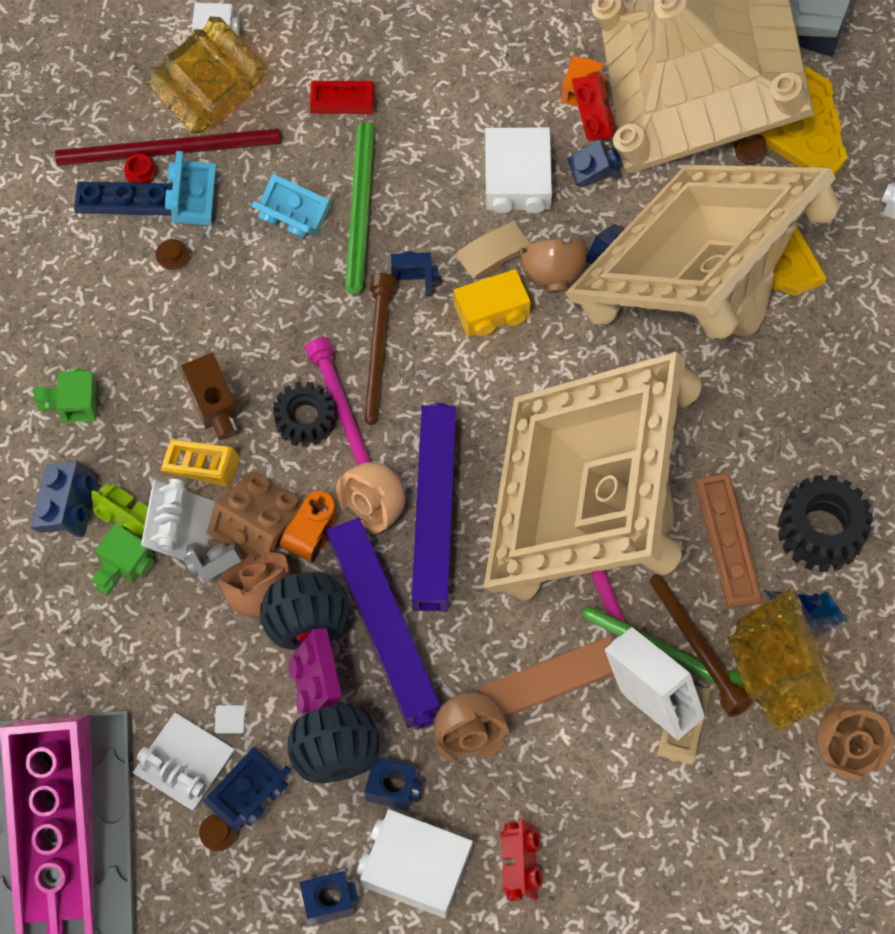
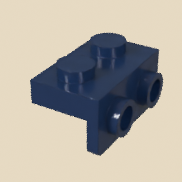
(65, 498)
(245, 789)

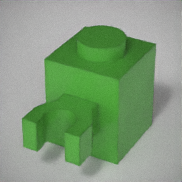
(73, 398)
(123, 557)

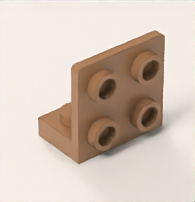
(253, 515)

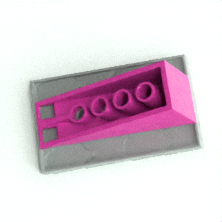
(65, 824)

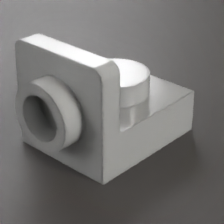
(217, 561)

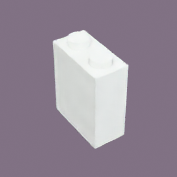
(518, 169)
(655, 683)
(415, 863)

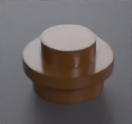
(751, 149)
(172, 254)
(216, 834)

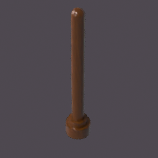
(383, 288)
(733, 698)

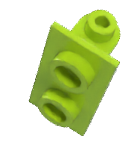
(113, 505)

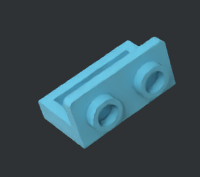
(192, 191)
(292, 205)

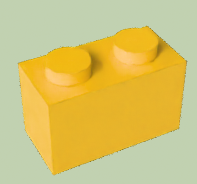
(492, 303)

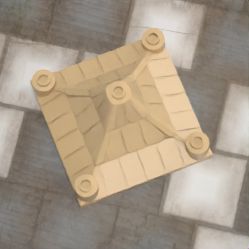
(699, 74)
(707, 246)
(589, 477)

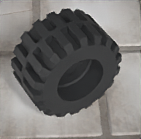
(820, 548)

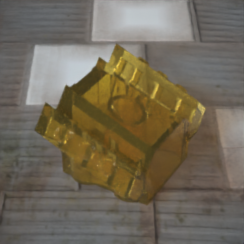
(206, 76)
(781, 661)

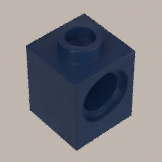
(381, 773)
(316, 887)

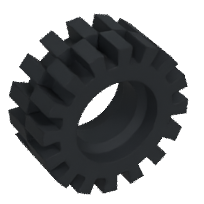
(304, 396)

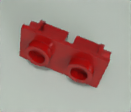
(595, 115)
(524, 877)

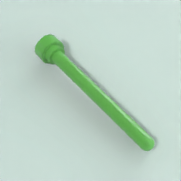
(683, 659)

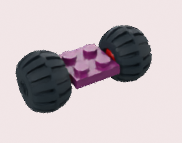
(327, 739)

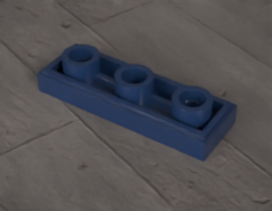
(108, 199)

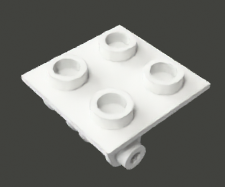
(176, 520)
(183, 761)

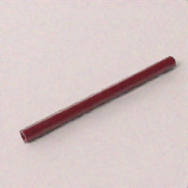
(168, 146)

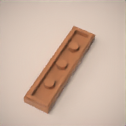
(728, 541)
(550, 678)

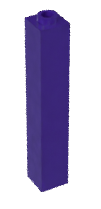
(434, 508)
(384, 624)

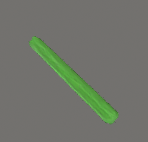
(360, 208)

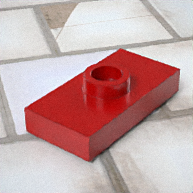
(342, 97)

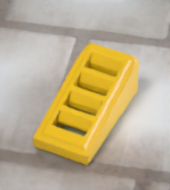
(221, 468)

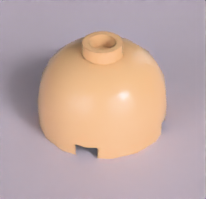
(374, 492)

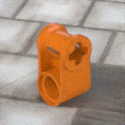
(307, 530)

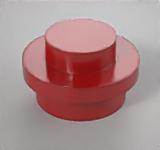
(139, 169)

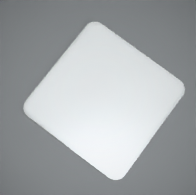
(229, 719)

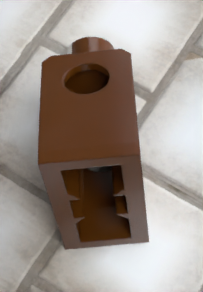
(208, 385)

